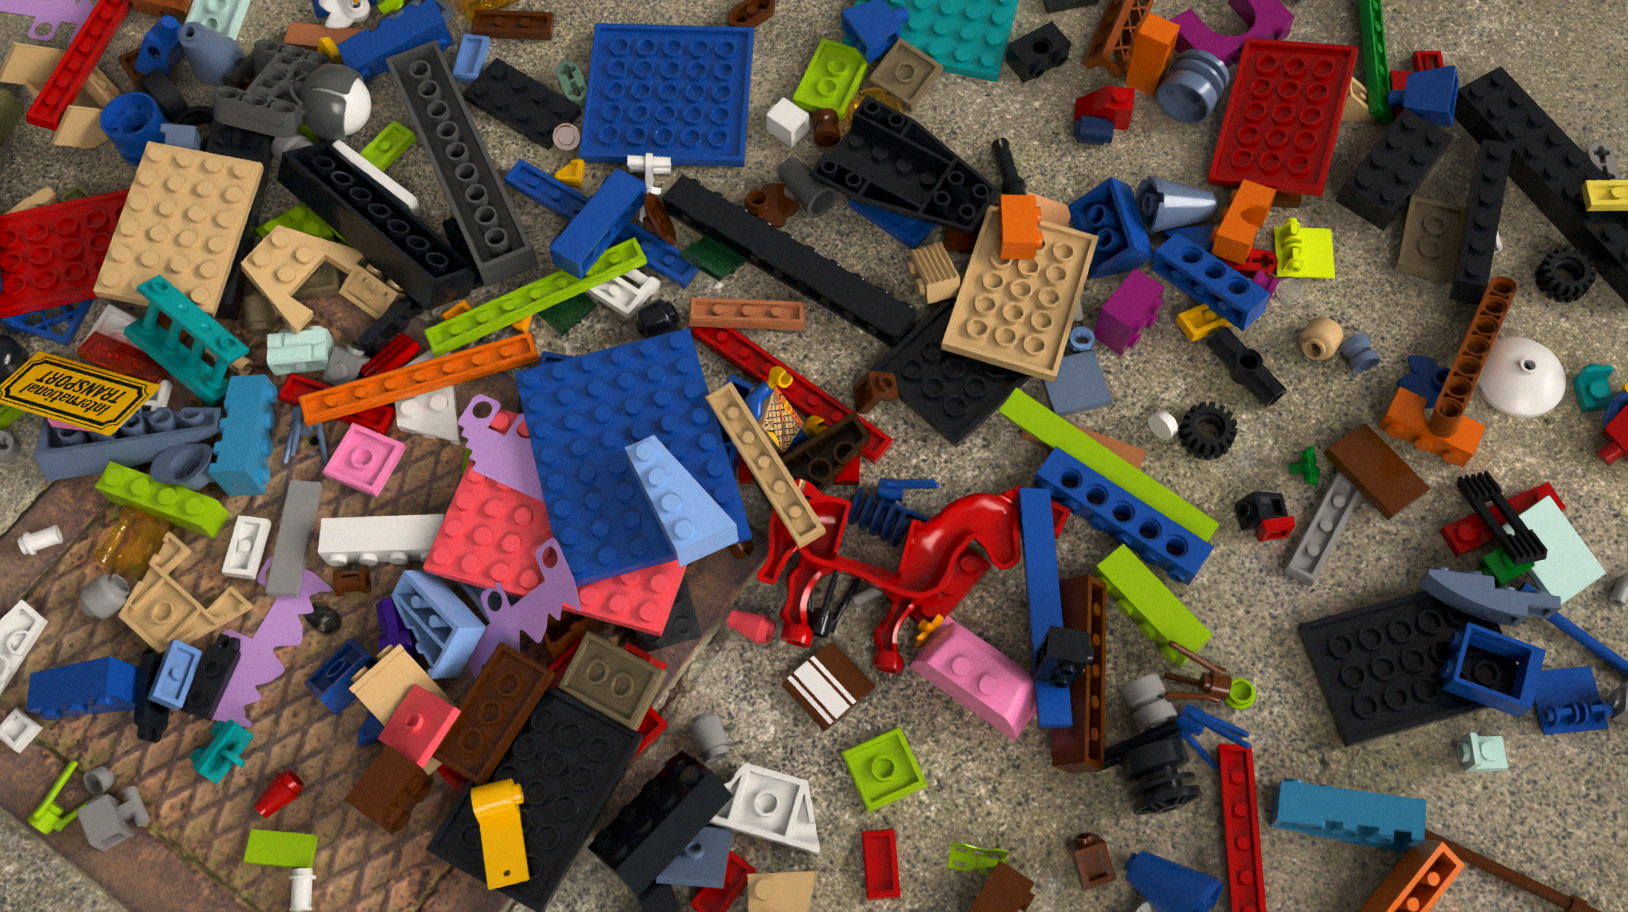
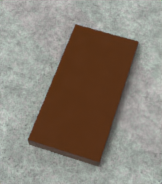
(493, 713)

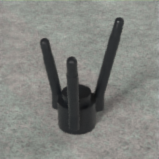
(820, 619)

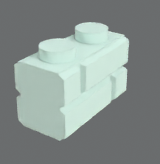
(301, 352)

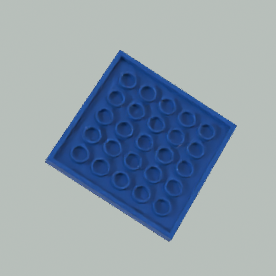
(668, 94)

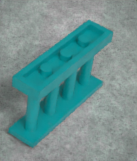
(172, 354)

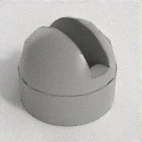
(98, 780)

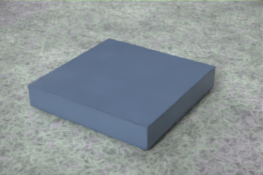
(1077, 385)

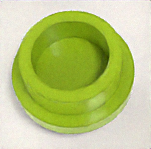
(1241, 694)

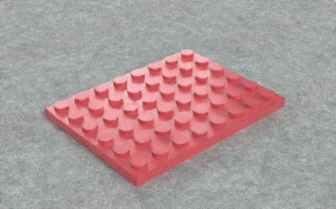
(494, 538)

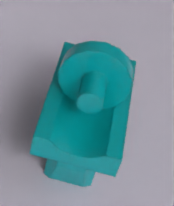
(223, 751)

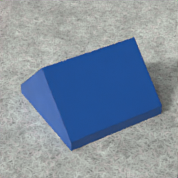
(333, 678)

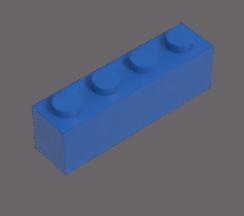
(598, 223)

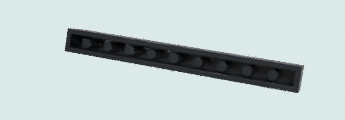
(790, 261)

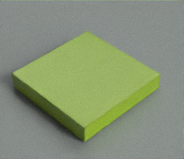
(883, 769)

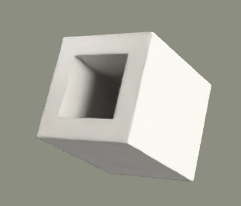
(787, 122)

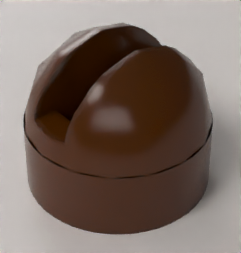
(738, 550)

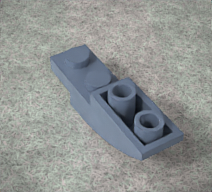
(1478, 597)

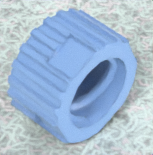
(1082, 332)

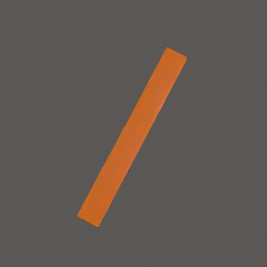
(417, 379)

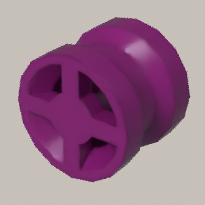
(1266, 282)

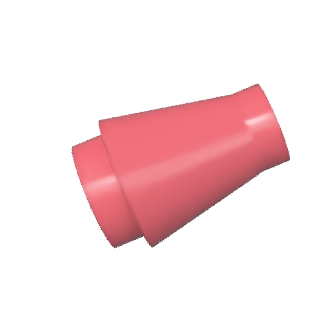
(754, 626)

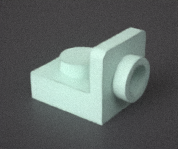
(1482, 753)

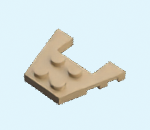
(286, 261)
(165, 611)

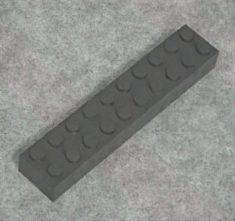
(462, 163)

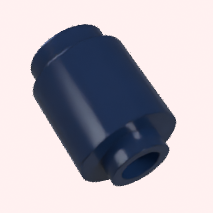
(1093, 130)

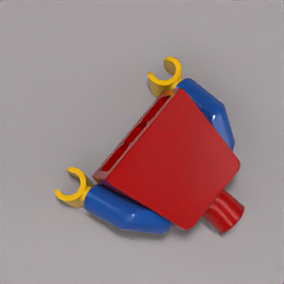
(1616, 428)

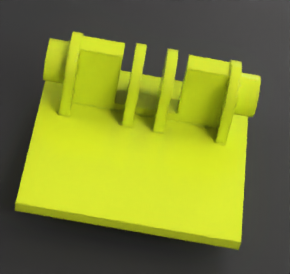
(1303, 251)

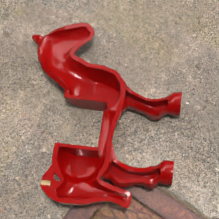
(922, 568)

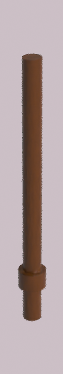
(1568, 903)

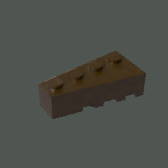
(825, 455)

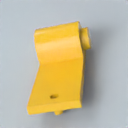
(501, 832)

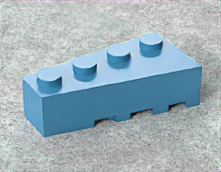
(245, 436)
(1349, 815)

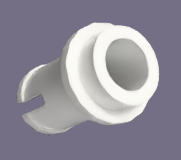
(41, 539)
(301, 889)

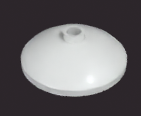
(1516, 389)

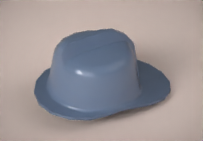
(184, 465)

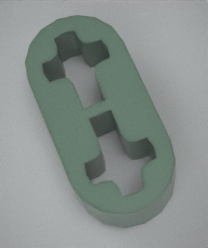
(567, 86)

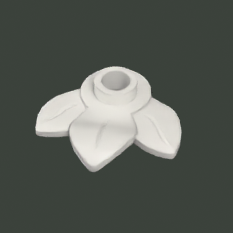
(345, 12)

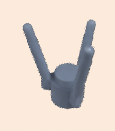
(299, 428)

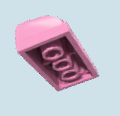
(978, 677)

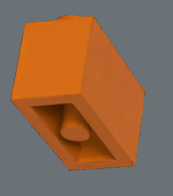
(1018, 227)

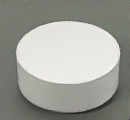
(1163, 424)

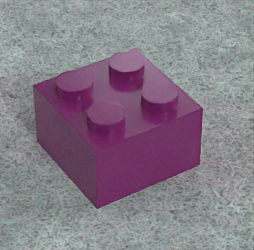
(1129, 312)

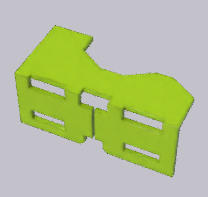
(971, 859)

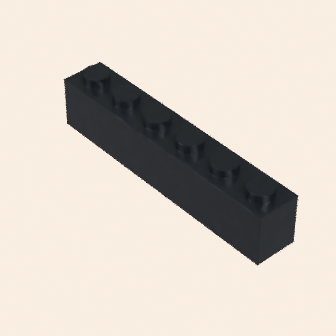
(1481, 222)

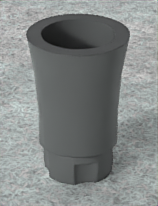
(811, 194)

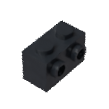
(1063, 656)

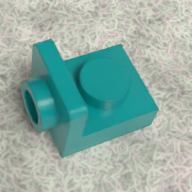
(1593, 387)

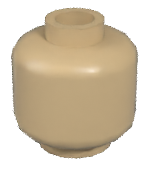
(1321, 338)

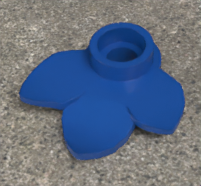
(1424, 378)

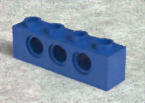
(1210, 281)

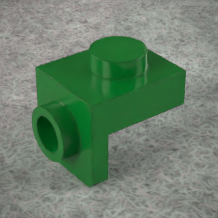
(1502, 568)

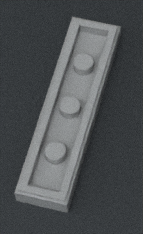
(1323, 530)
(294, 539)

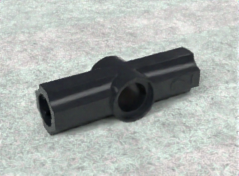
(1234, 355)

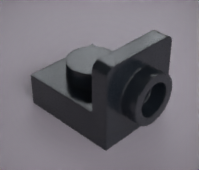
(1259, 506)

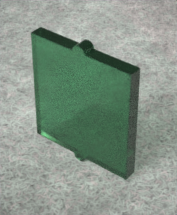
(712, 258)
(568, 313)

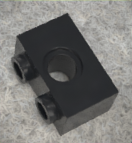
(1038, 52)

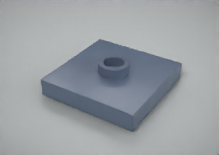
(701, 861)

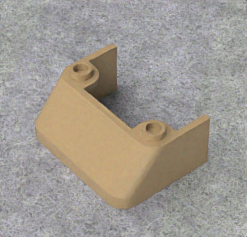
(81, 121)

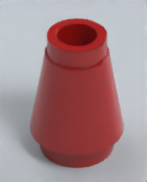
(279, 793)

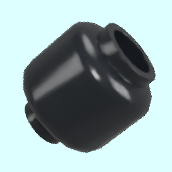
(657, 318)

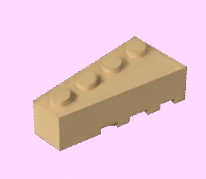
(781, 891)

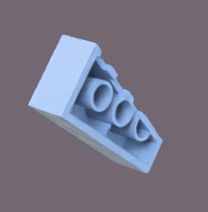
(682, 508)

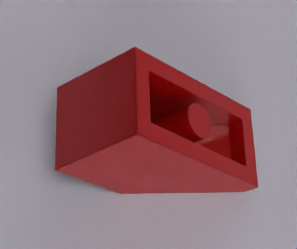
(1107, 102)

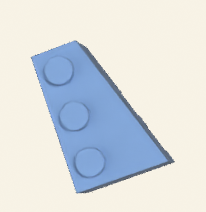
(439, 620)

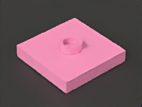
(364, 460)

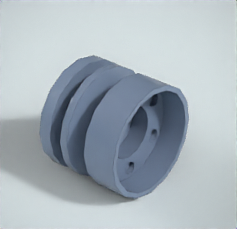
(1193, 86)

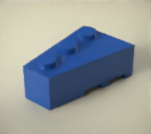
(83, 689)

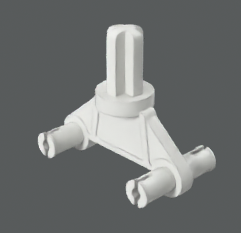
(649, 165)

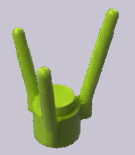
(48, 813)

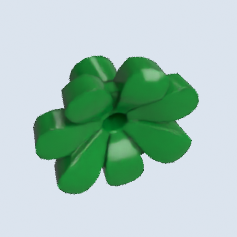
(1307, 466)

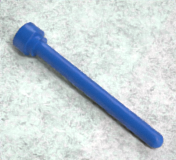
(1584, 638)

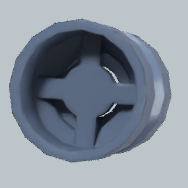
(1359, 352)

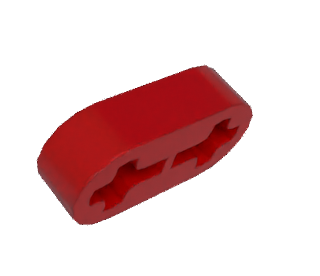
(1252, 263)

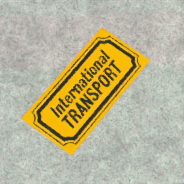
(75, 393)

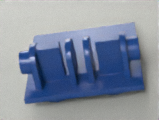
(1570, 701)

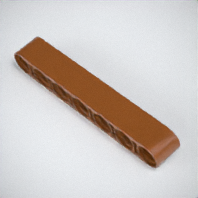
(1472, 357)

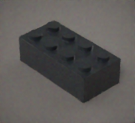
(1394, 169)
(660, 821)

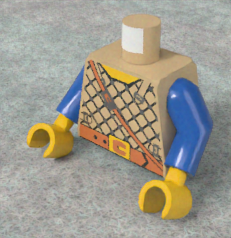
(777, 416)

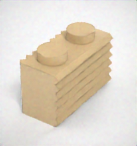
(933, 273)

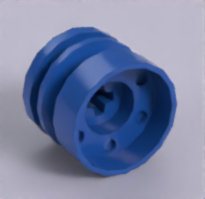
(131, 123)

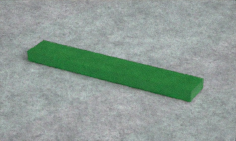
(1375, 60)

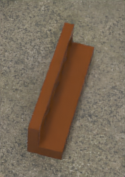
(1108, 37)

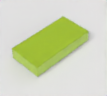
(281, 849)

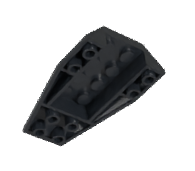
(904, 170)

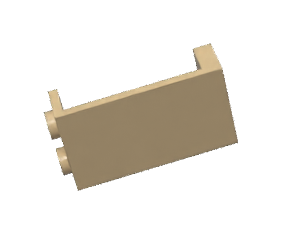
(388, 684)

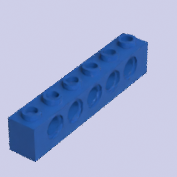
(1139, 516)

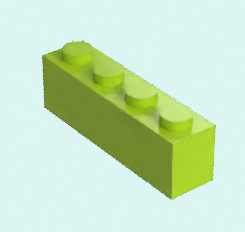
(162, 500)
(1151, 605)

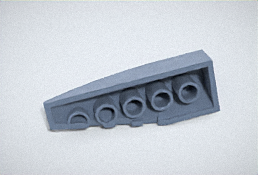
(78, 453)

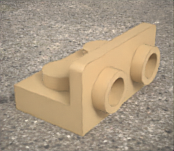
(371, 290)

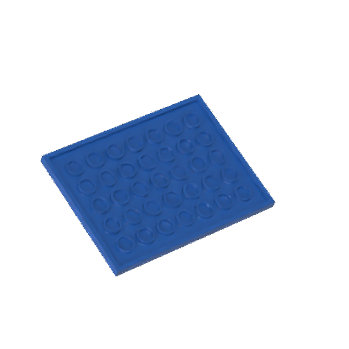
(578, 428)

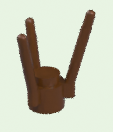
(1214, 684)

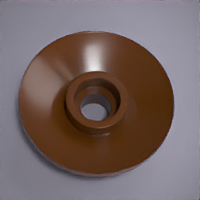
(658, 219)

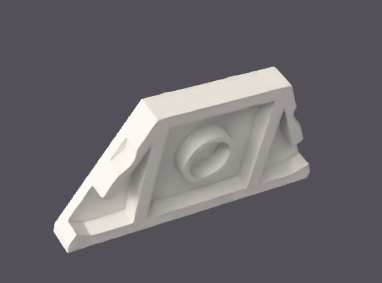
(430, 413)
(770, 808)

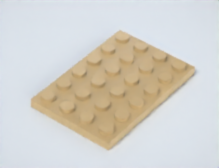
(180, 224)
(1020, 308)

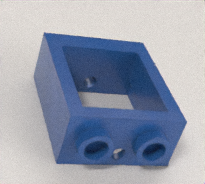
(1526, 678)

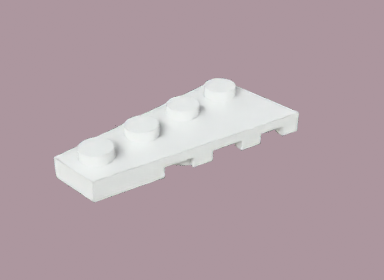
(17, 636)

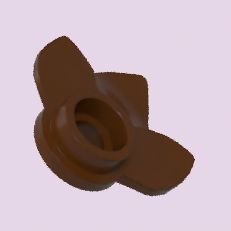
(771, 204)

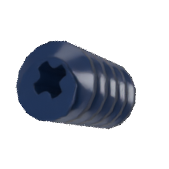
(878, 518)

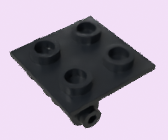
(680, 626)

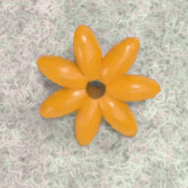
(927, 628)

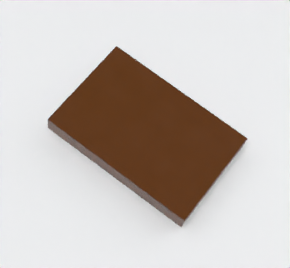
(1376, 471)

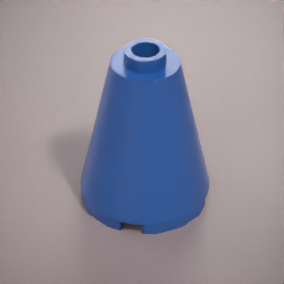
(1171, 885)

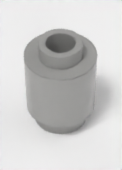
(709, 737)

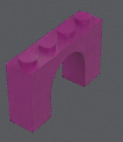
(1263, 17)

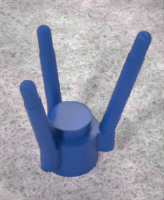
(893, 491)
(1195, 720)

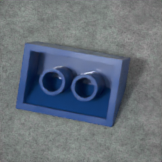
(1114, 217)

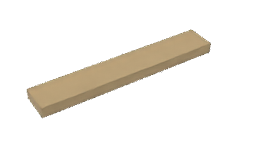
(765, 465)

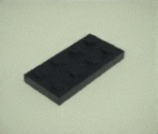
(520, 102)

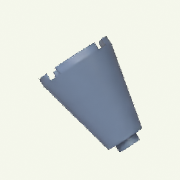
(208, 52)
(1172, 204)

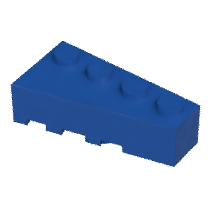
(415, 27)

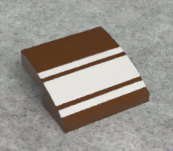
(828, 686)

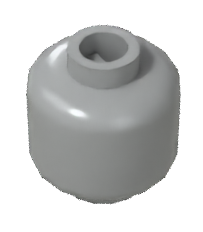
(104, 596)

